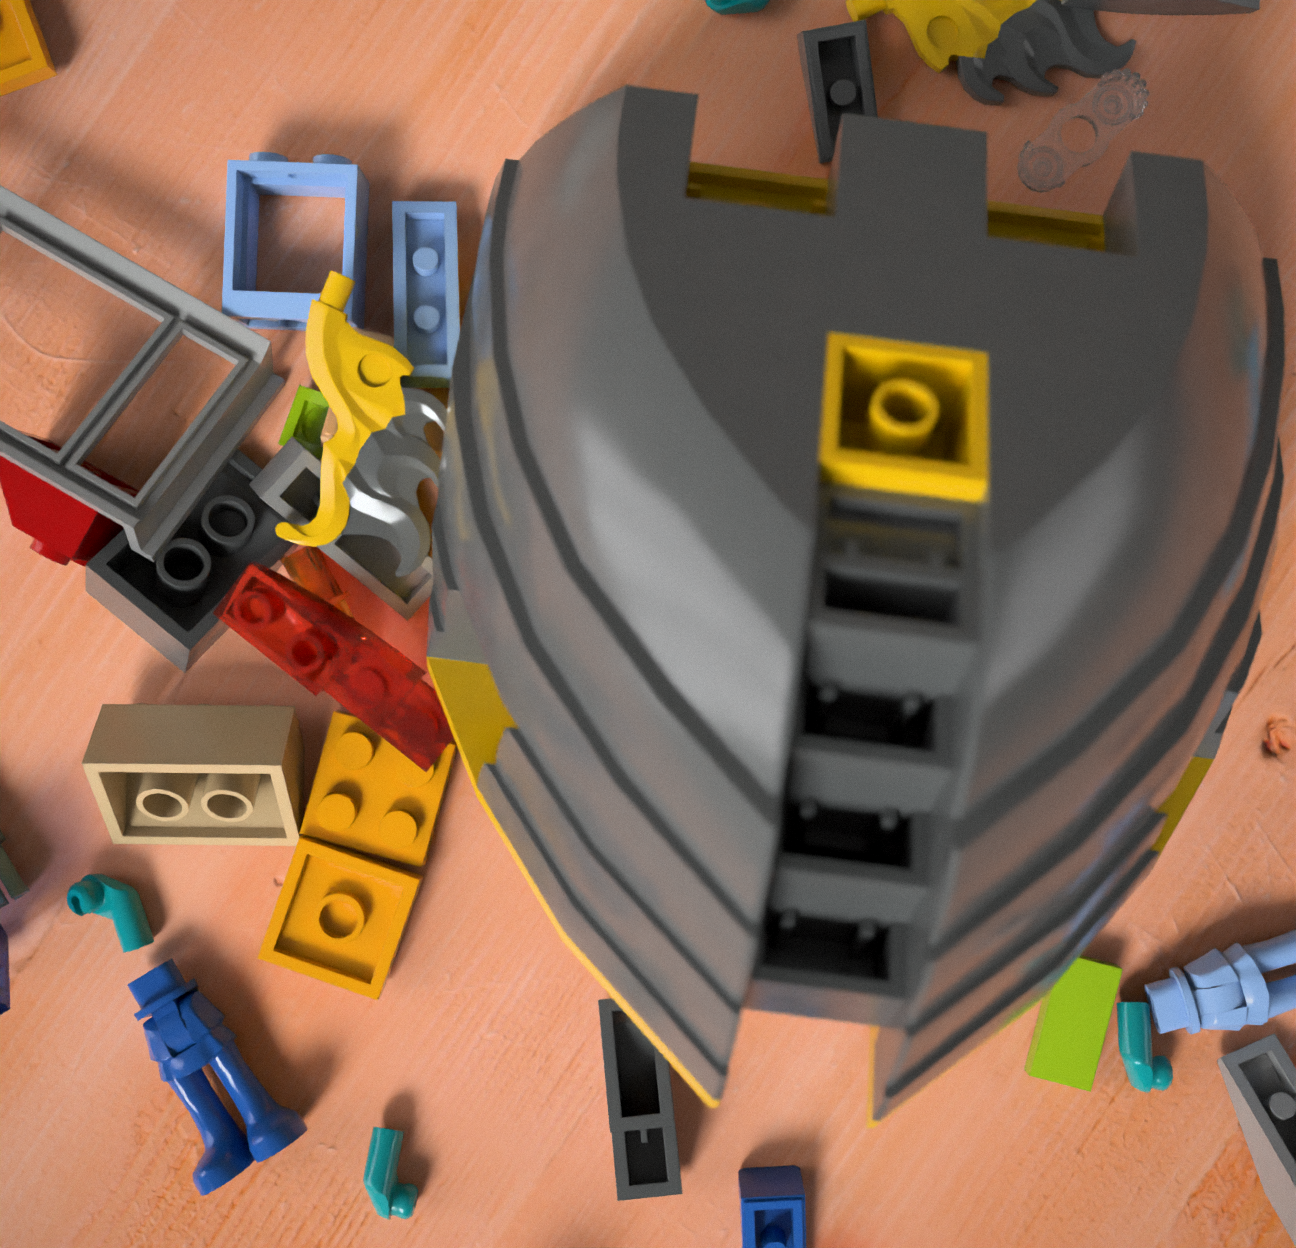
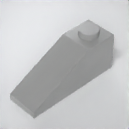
(1264, 1099)

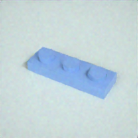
(426, 289)

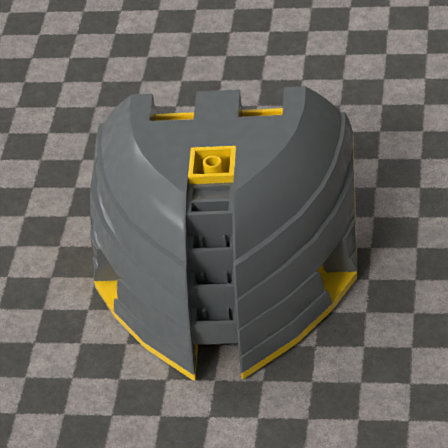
(846, 566)

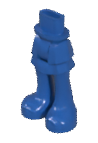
(183, 1039)

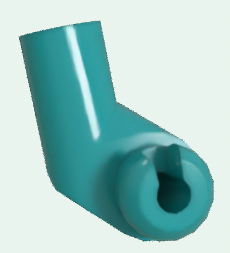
(116, 902)
(1136, 1048)
(380, 1176)

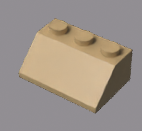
(198, 774)

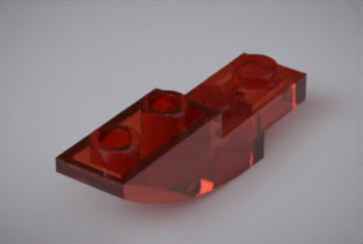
(338, 656)

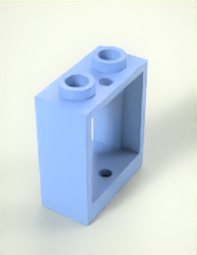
(273, 175)

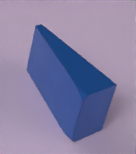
(772, 1207)

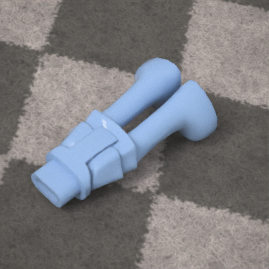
(1226, 988)

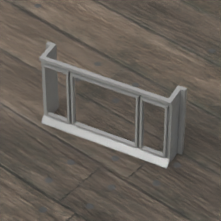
(210, 439)

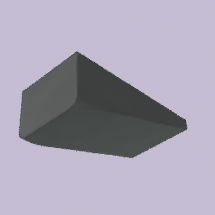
(836, 79)

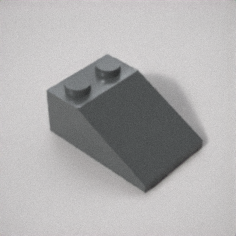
(177, 593)

